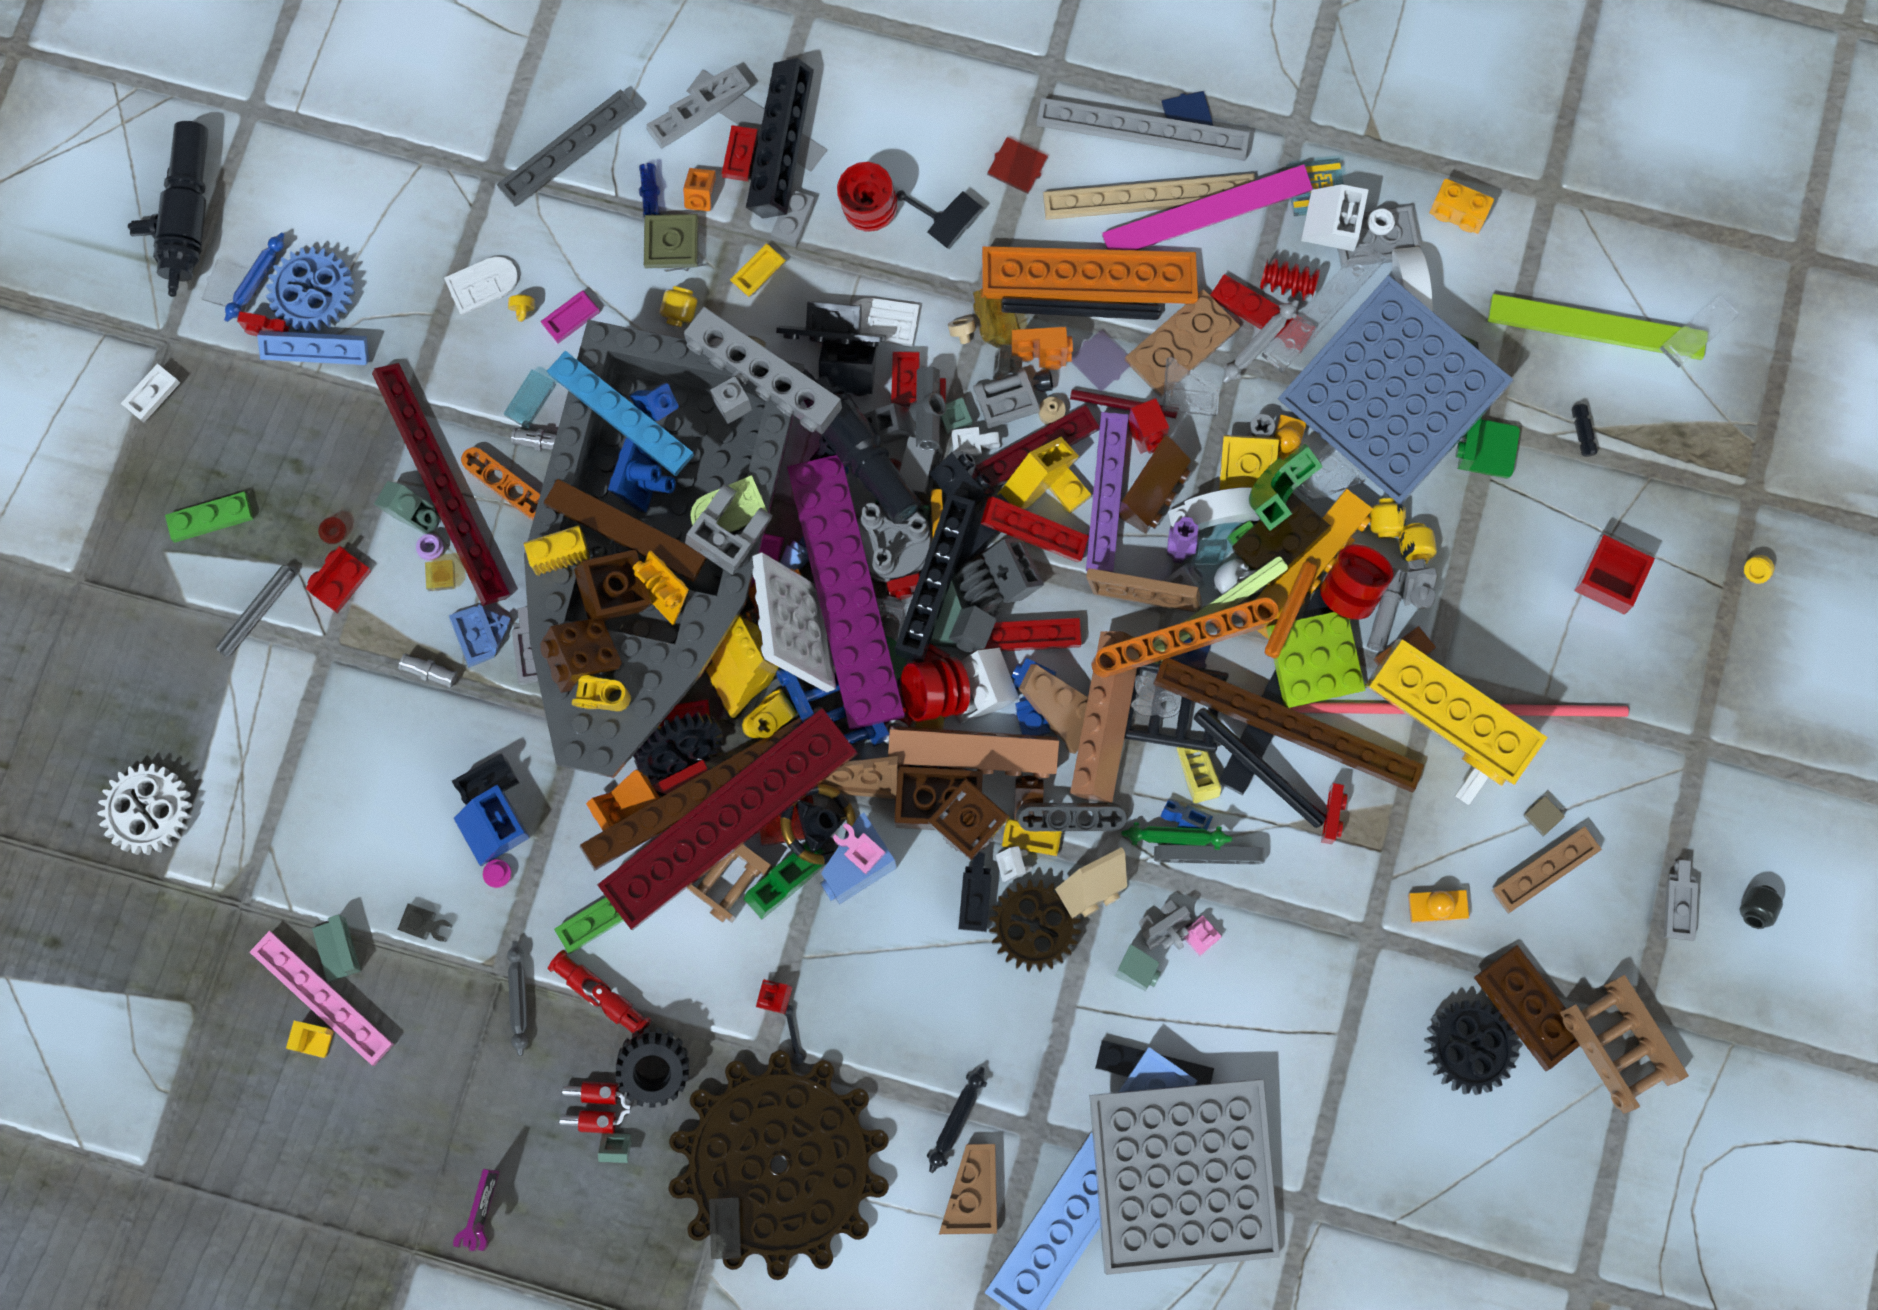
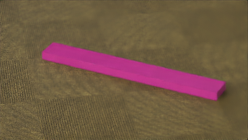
(1209, 210)

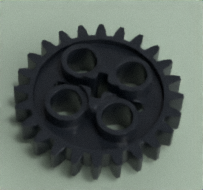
(690, 742)
(1463, 1070)

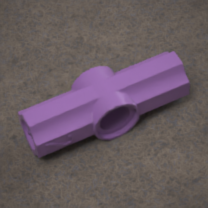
(1182, 540)

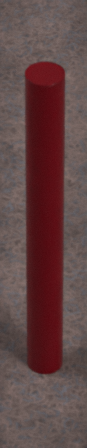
(1111, 401)

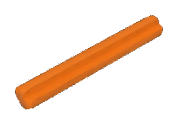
(1290, 610)

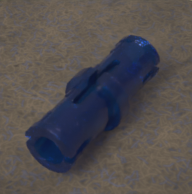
(649, 190)

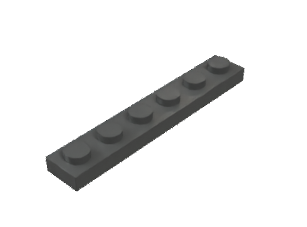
(567, 148)

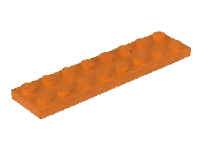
(1090, 274)

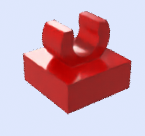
(774, 996)

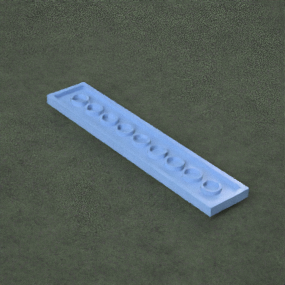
(1069, 1213)

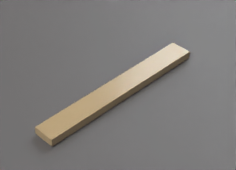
(1136, 197)

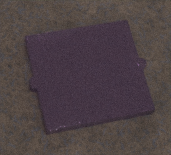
(1100, 361)

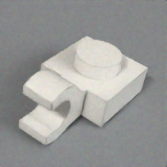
(971, 441)

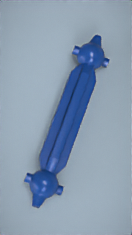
(254, 277)

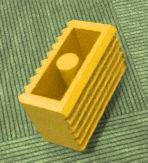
(557, 550)

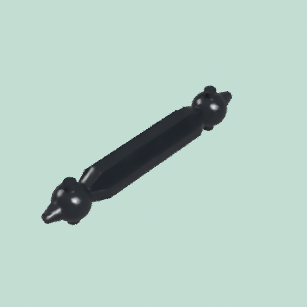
(956, 1120)

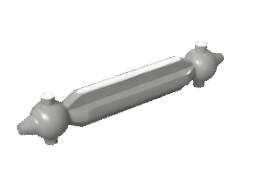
(1260, 341)

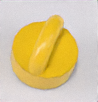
(522, 305)
(1759, 569)

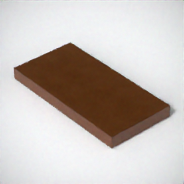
(1528, 1007)

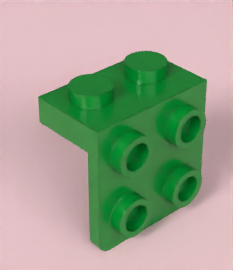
(1489, 449)

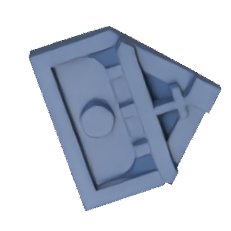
(479, 633)

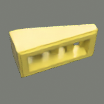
(1203, 788)

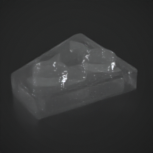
(1188, 392)
(1333, 477)

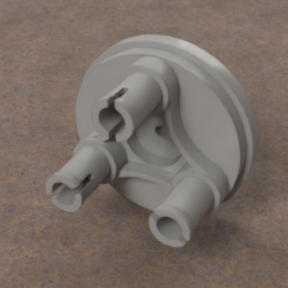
(893, 548)

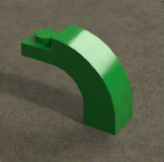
(1278, 481)

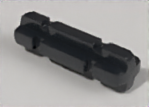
(1584, 430)

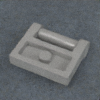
(1009, 405)

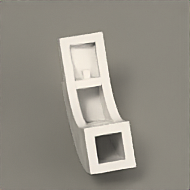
(1412, 273)
(1216, 508)

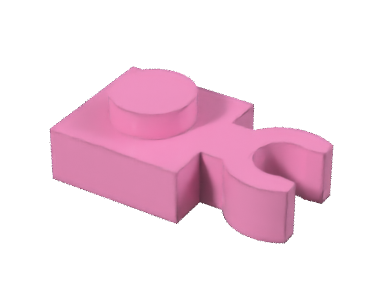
(861, 851)

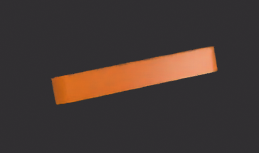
(1196, 630)

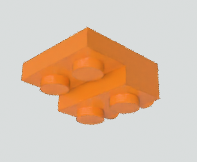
(1047, 344)

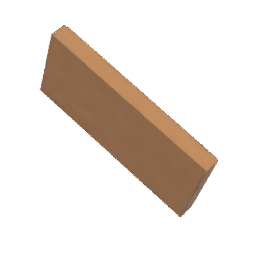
(1144, 590)

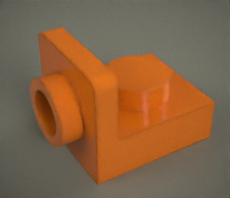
(698, 189)

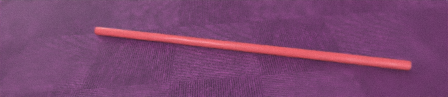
(1516, 709)

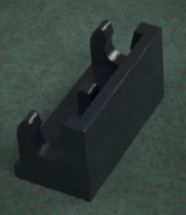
(484, 777)

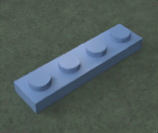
(313, 347)

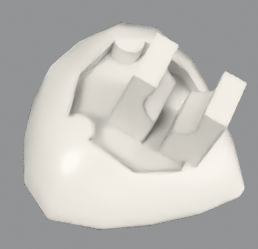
(1231, 574)

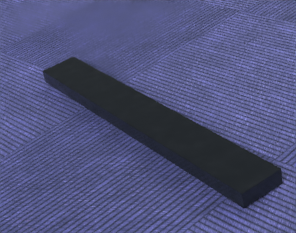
(1236, 774)

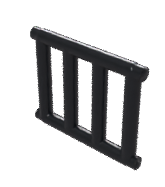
(1179, 739)

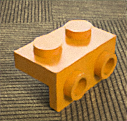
(1461, 206)

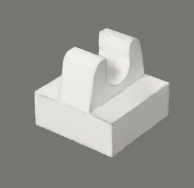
(1011, 863)

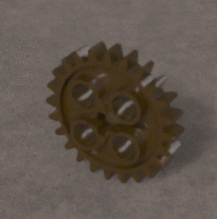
(1024, 950)

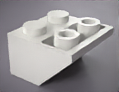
(1335, 216)
(989, 684)

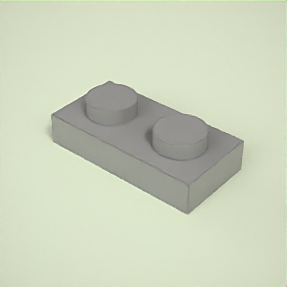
(790, 226)

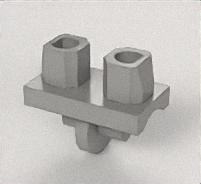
(1419, 585)
(1169, 930)

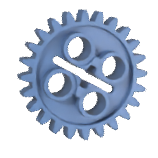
(318, 269)

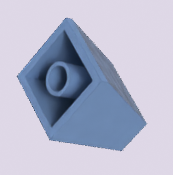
(844, 878)

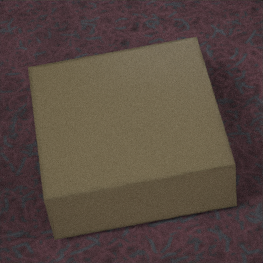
(1544, 816)

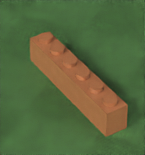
(1104, 727)
(974, 750)

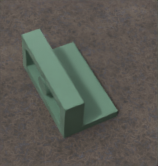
(336, 948)

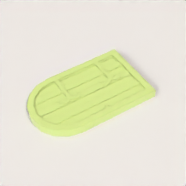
(741, 509)

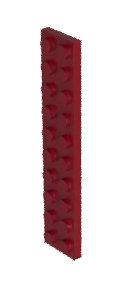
(727, 819)

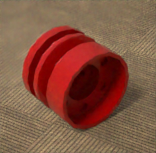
(863, 183)
(935, 688)

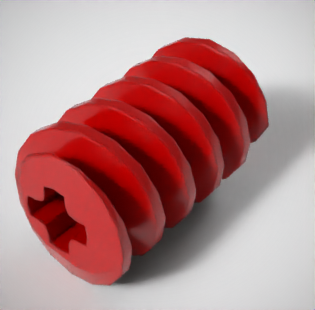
(1289, 279)

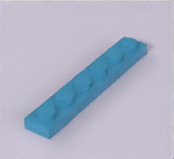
(620, 413)

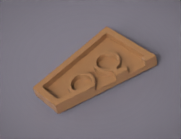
(973, 1196)

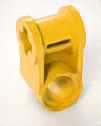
(595, 693)
(772, 713)

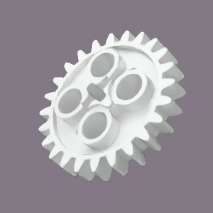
(165, 793)

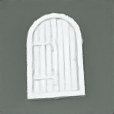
(482, 283)
(889, 318)

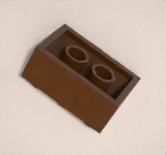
(1155, 486)

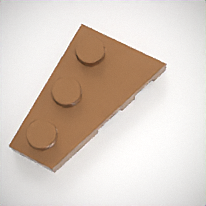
(1058, 703)
(867, 778)

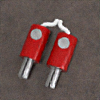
(595, 1093)

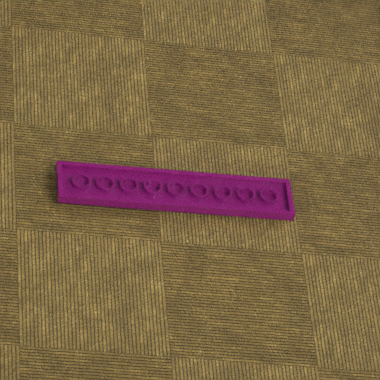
(845, 592)

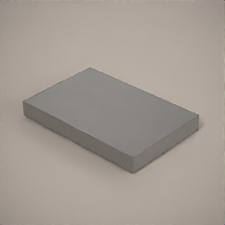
(1402, 235)

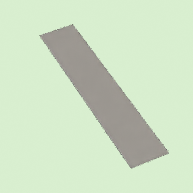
(750, 115)

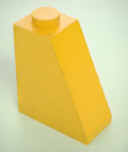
(1038, 472)

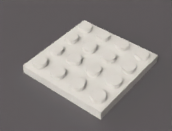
(792, 623)

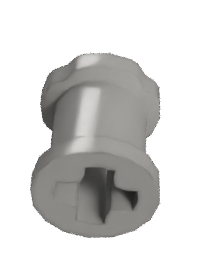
(1263, 422)

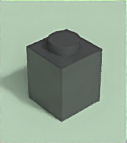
(972, 629)

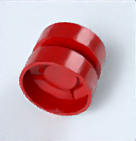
(1356, 581)

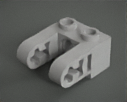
(719, 544)

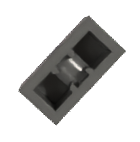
(1012, 570)

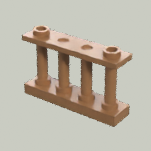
(754, 867)
(1650, 1039)

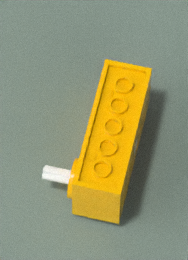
(1488, 734)

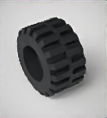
(647, 1089)

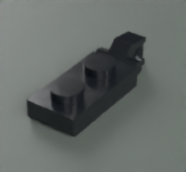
(975, 896)

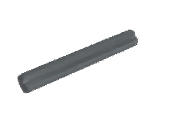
(255, 610)

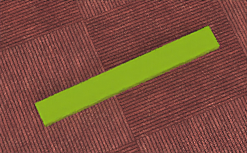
(1582, 324)

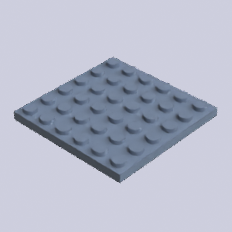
(1395, 389)

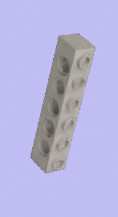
(709, 326)

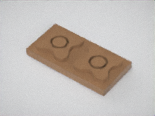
(1186, 336)

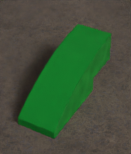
(781, 884)

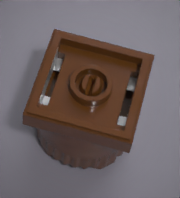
(968, 820)

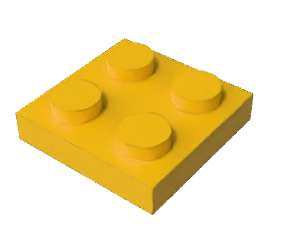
(1245, 460)

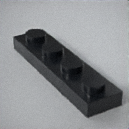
(1122, 1060)

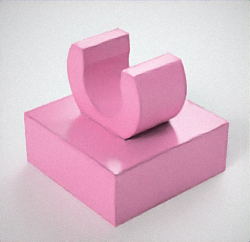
(1201, 935)

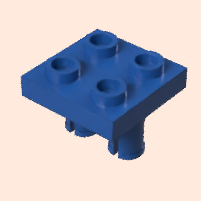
(638, 477)

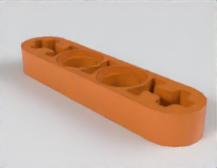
(504, 485)

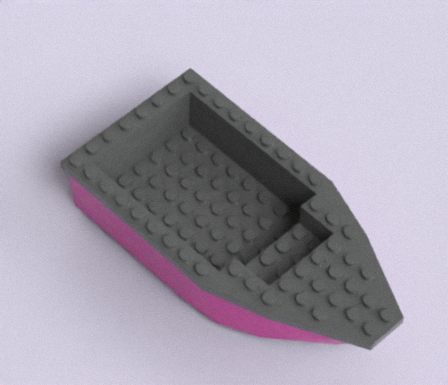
(656, 657)

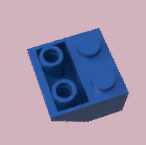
(490, 825)

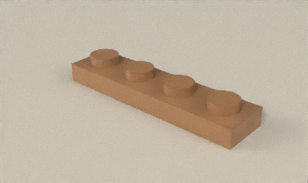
(1546, 870)

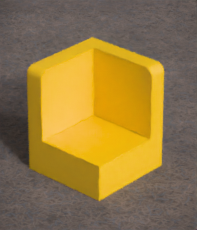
(309, 1039)

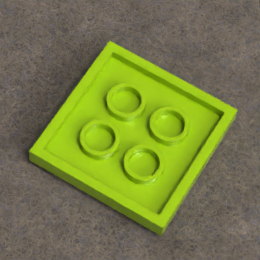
(1318, 661)

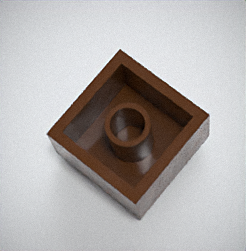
(611, 587)

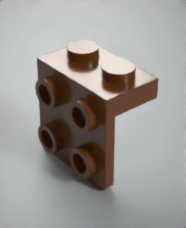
(578, 651)

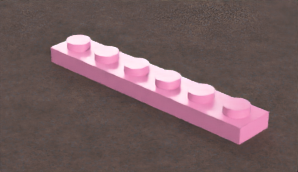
(321, 998)

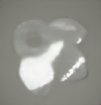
(1152, 697)

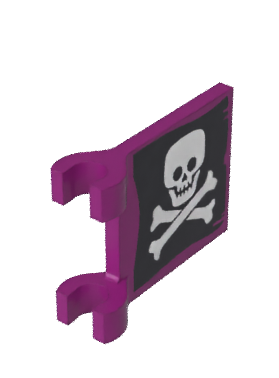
(475, 1227)

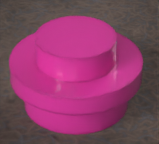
(497, 873)

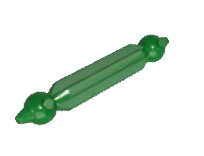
(1178, 836)

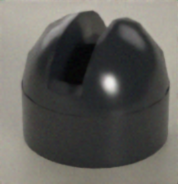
(1045, 380)

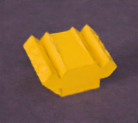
(740, 667)

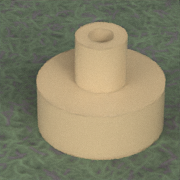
(962, 328)
(1051, 410)

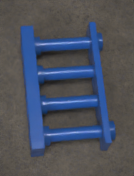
(876, 733)

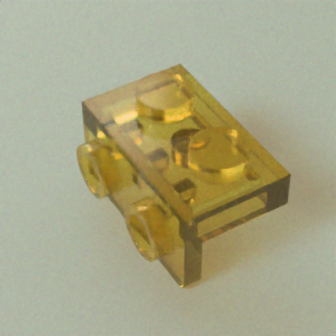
(995, 324)

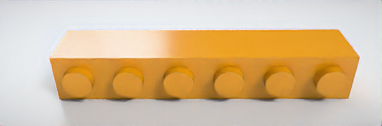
(1345, 518)

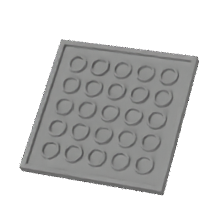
(1184, 1176)

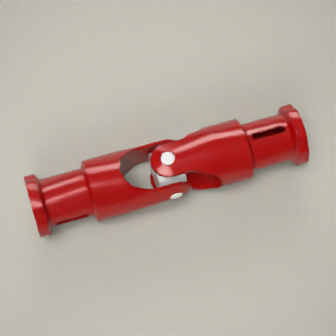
(613, 1005)

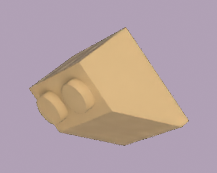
(1094, 884)

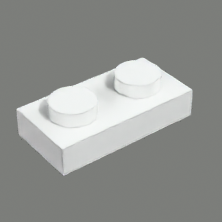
(150, 393)

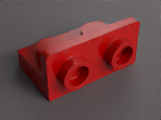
(337, 579)

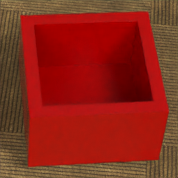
(1614, 574)

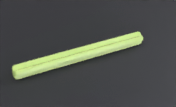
(1236, 594)

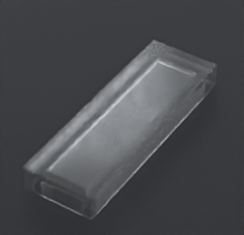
(1699, 331)

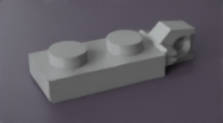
(523, 654)
(1681, 903)

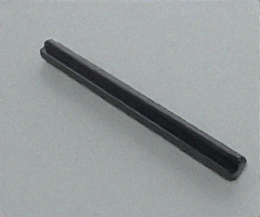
(1080, 308)
(1259, 767)

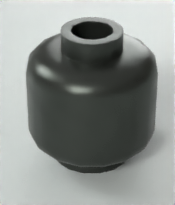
(1761, 907)

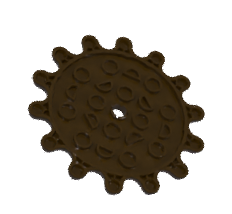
(789, 1119)

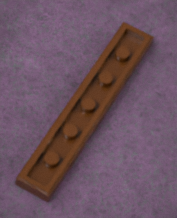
(624, 529)

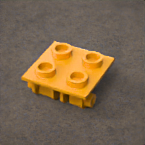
(664, 588)

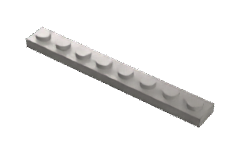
(1143, 129)

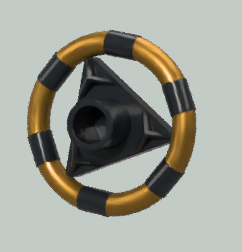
(816, 824)

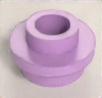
(426, 540)

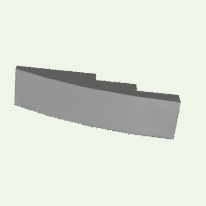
(698, 107)

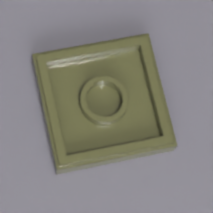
(671, 241)

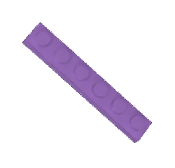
(1107, 491)

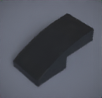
(954, 219)

